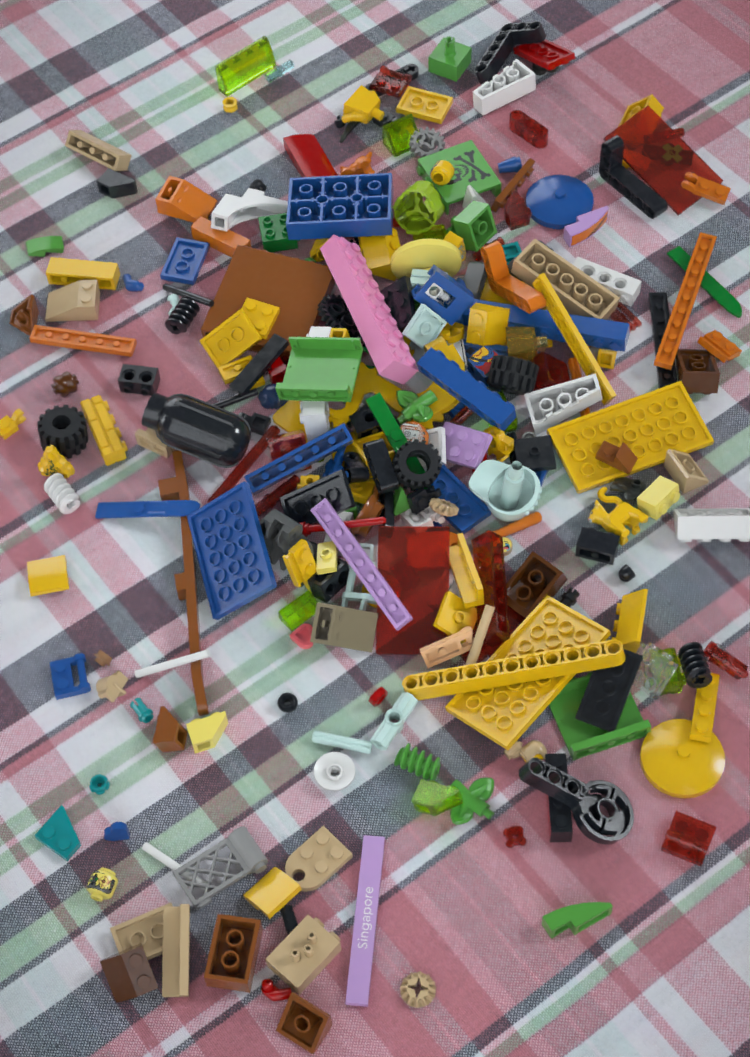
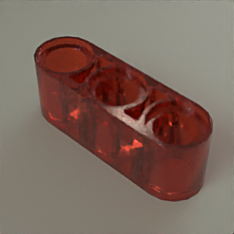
(528, 129)

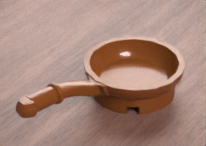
(370, 510)

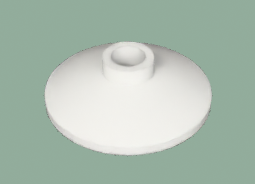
(332, 763)

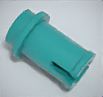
(145, 714)

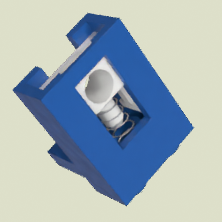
(452, 303)

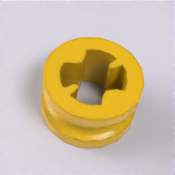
(230, 104)

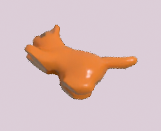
(360, 166)

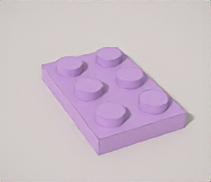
(465, 445)

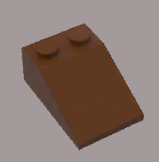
(697, 371)
(532, 584)

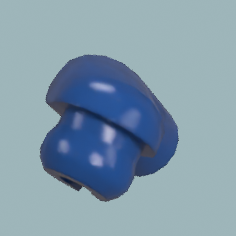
(132, 285)

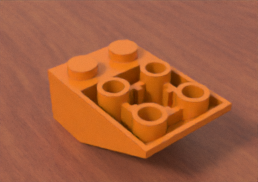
(184, 200)

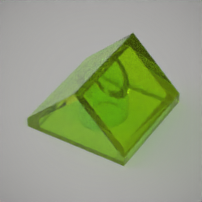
(397, 135)

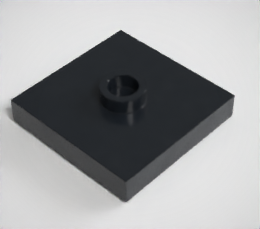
(535, 453)

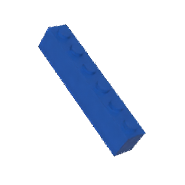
(466, 389)
(299, 459)

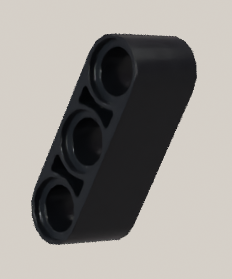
(380, 466)

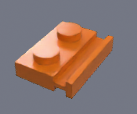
(719, 346)

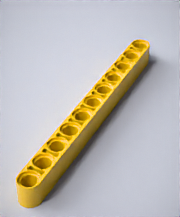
(525, 667)

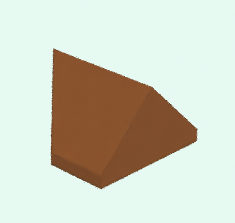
(25, 315)

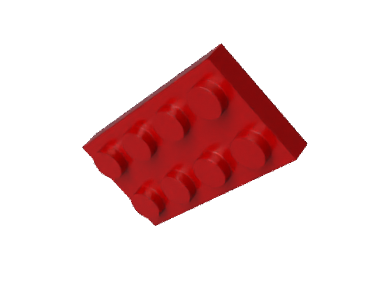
(545, 54)

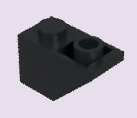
(116, 184)

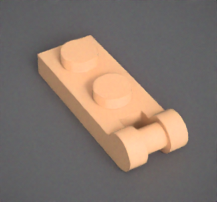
(447, 647)

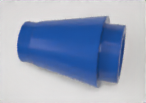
(510, 165)

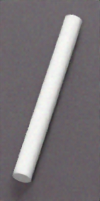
(172, 663)
(170, 863)

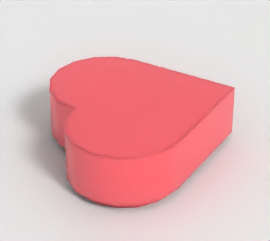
(302, 636)

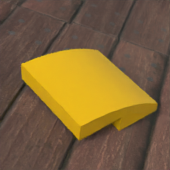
(48, 575)
(272, 892)

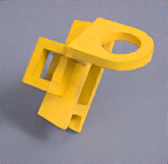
(501, 444)

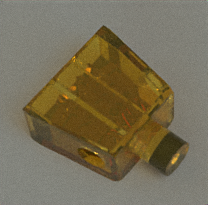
(523, 342)

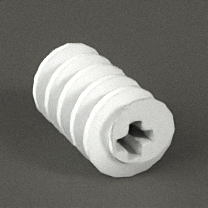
(61, 493)

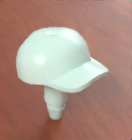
(506, 489)

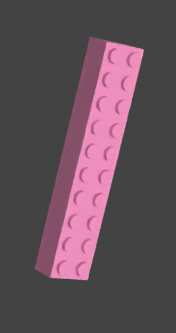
(369, 310)

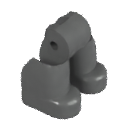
(281, 535)

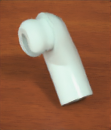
(173, 298)

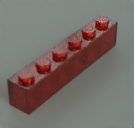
(490, 566)

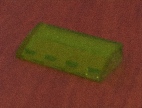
(245, 66)

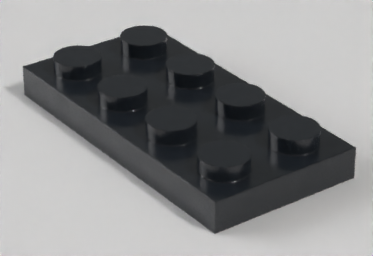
(332, 487)
(608, 693)

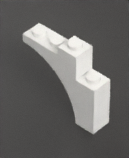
(250, 206)

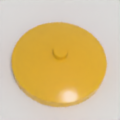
(680, 764)

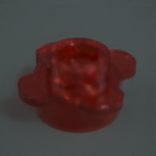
(518, 832)

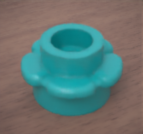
(99, 779)

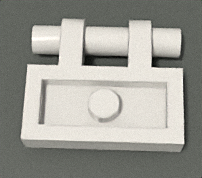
(422, 519)

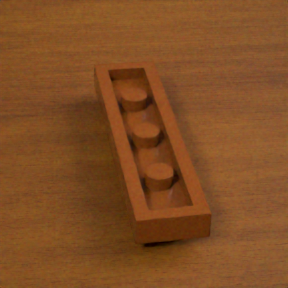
(517, 181)

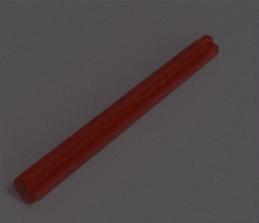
(246, 463)

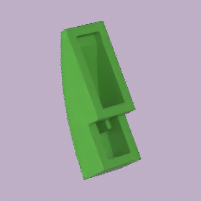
(575, 917)

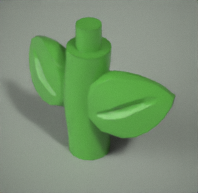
(414, 406)
(473, 800)

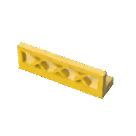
(465, 574)

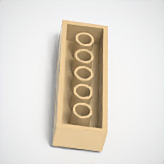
(574, 288)

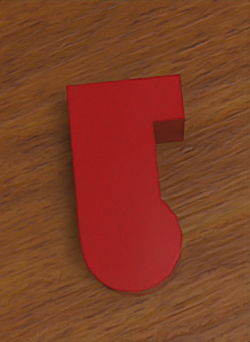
(277, 371)

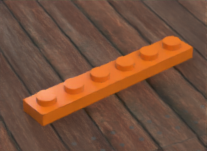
(83, 340)

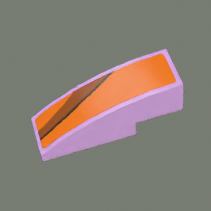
(585, 226)

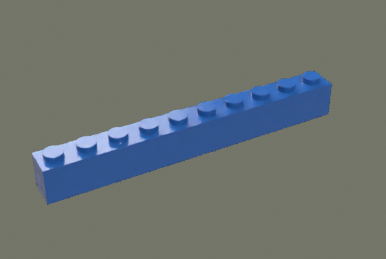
(595, 331)

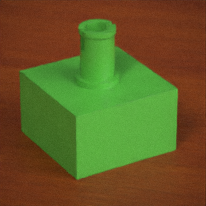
(449, 59)
(475, 225)

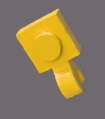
(9, 425)

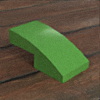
(41, 245)

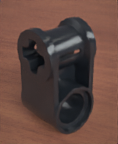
(355, 467)

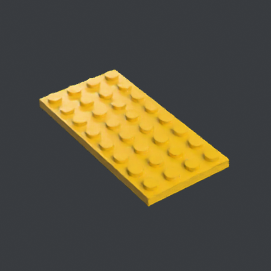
(644, 423)
(510, 710)

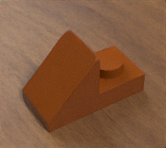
(619, 458)

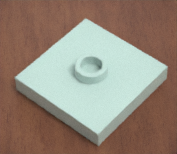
(424, 326)

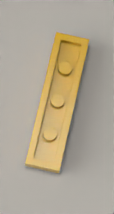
(704, 711)

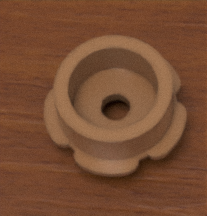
(102, 658)

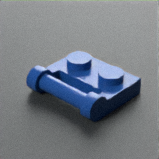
(63, 677)

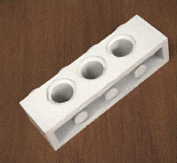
(620, 284)

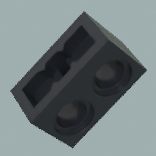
(139, 379)
(328, 585)

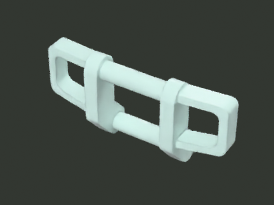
(349, 595)

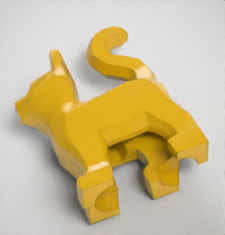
(618, 518)

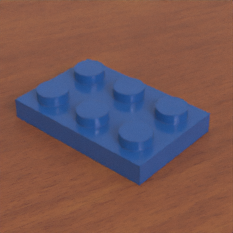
(185, 261)

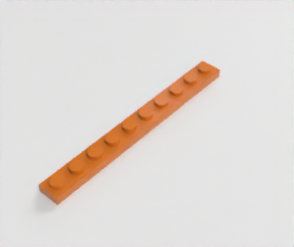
(685, 301)

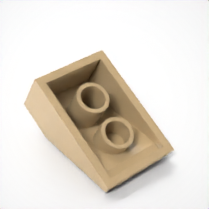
(74, 302)

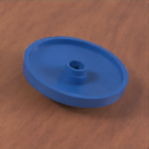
(558, 200)

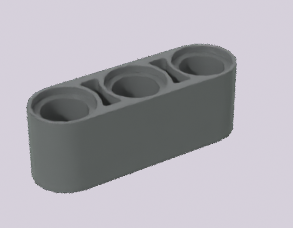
(475, 278)

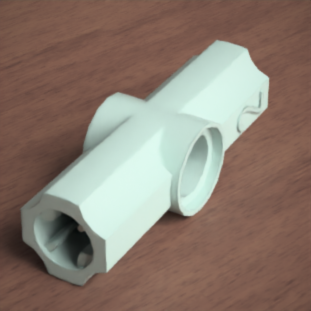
(387, 730)

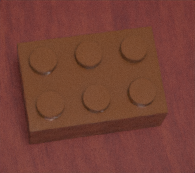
(233, 953)

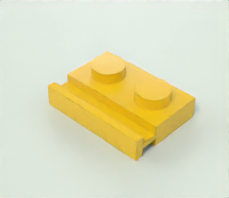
(300, 562)

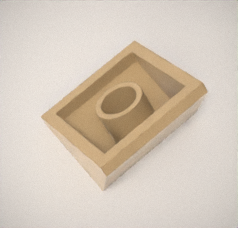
(684, 470)

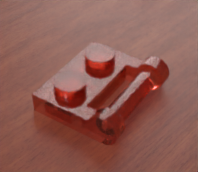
(388, 85)

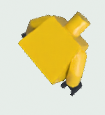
(360, 107)

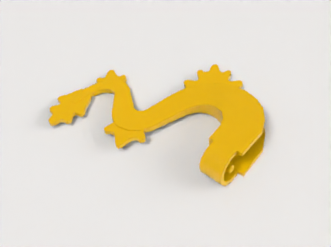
(370, 382)

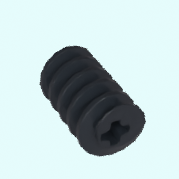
(182, 315)
(694, 665)

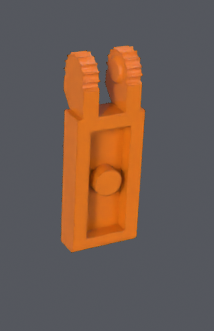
(706, 188)

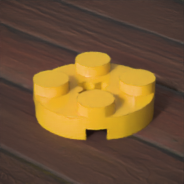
(452, 333)

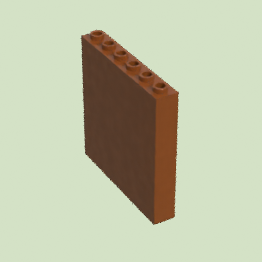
(276, 280)

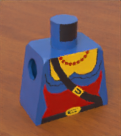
(480, 362)

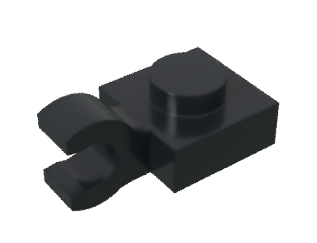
(388, 117)
(258, 423)
(420, 498)

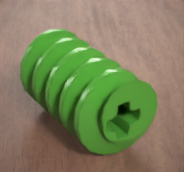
(418, 762)

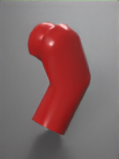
(274, 993)

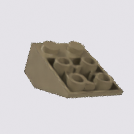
(344, 627)

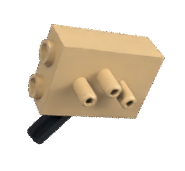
(303, 951)

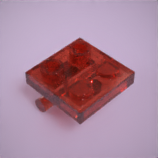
(688, 838)

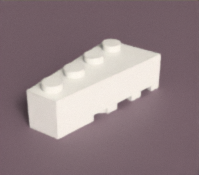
(504, 88)
(561, 401)
(315, 418)

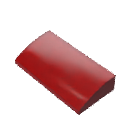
(308, 156)

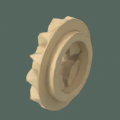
(443, 507)
(425, 997)

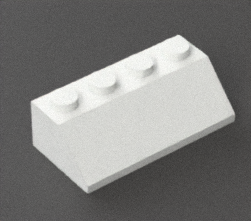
(712, 524)

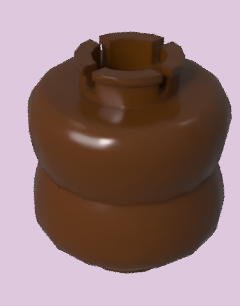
(65, 384)

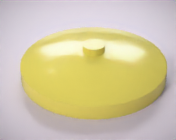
(423, 255)

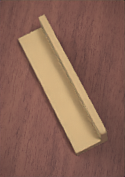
(176, 951)

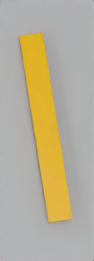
(573, 336)

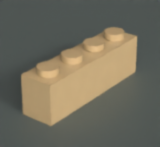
(98, 150)

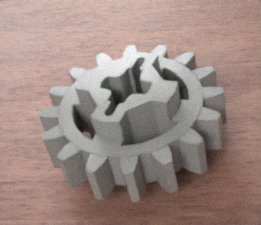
(427, 142)

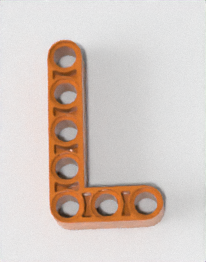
(506, 285)

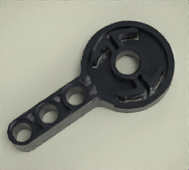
(582, 803)

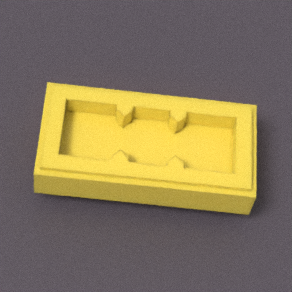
(326, 558)

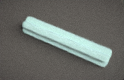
(342, 742)

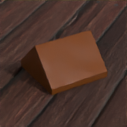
(304, 1023)

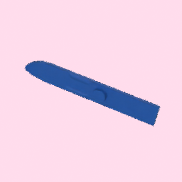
(140, 509)

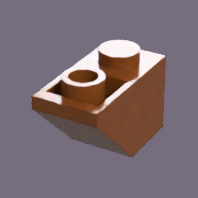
(169, 732)

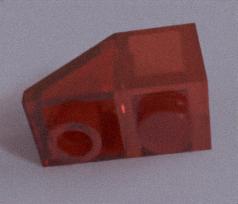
(516, 212)

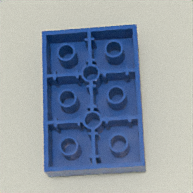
(340, 206)

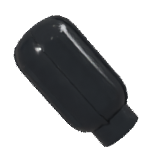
(198, 428)

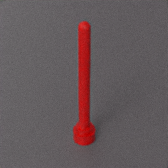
(308, 529)

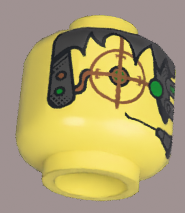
(102, 884)

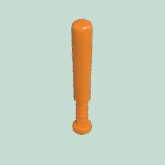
(519, 525)

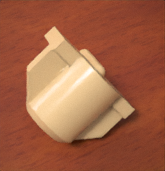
(111, 686)

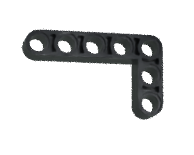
(503, 44)
(627, 183)

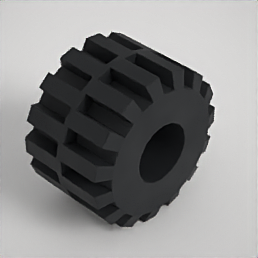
(512, 374)
(64, 429)

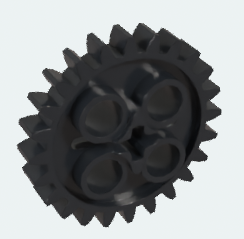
(337, 315)

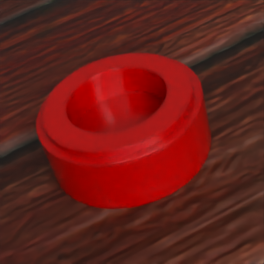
(378, 696)

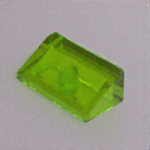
(298, 611)

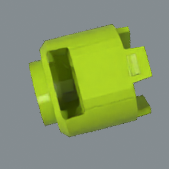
(413, 213)

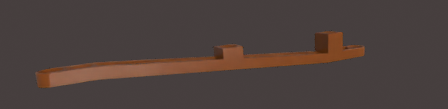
(186, 584)

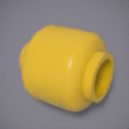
(442, 172)

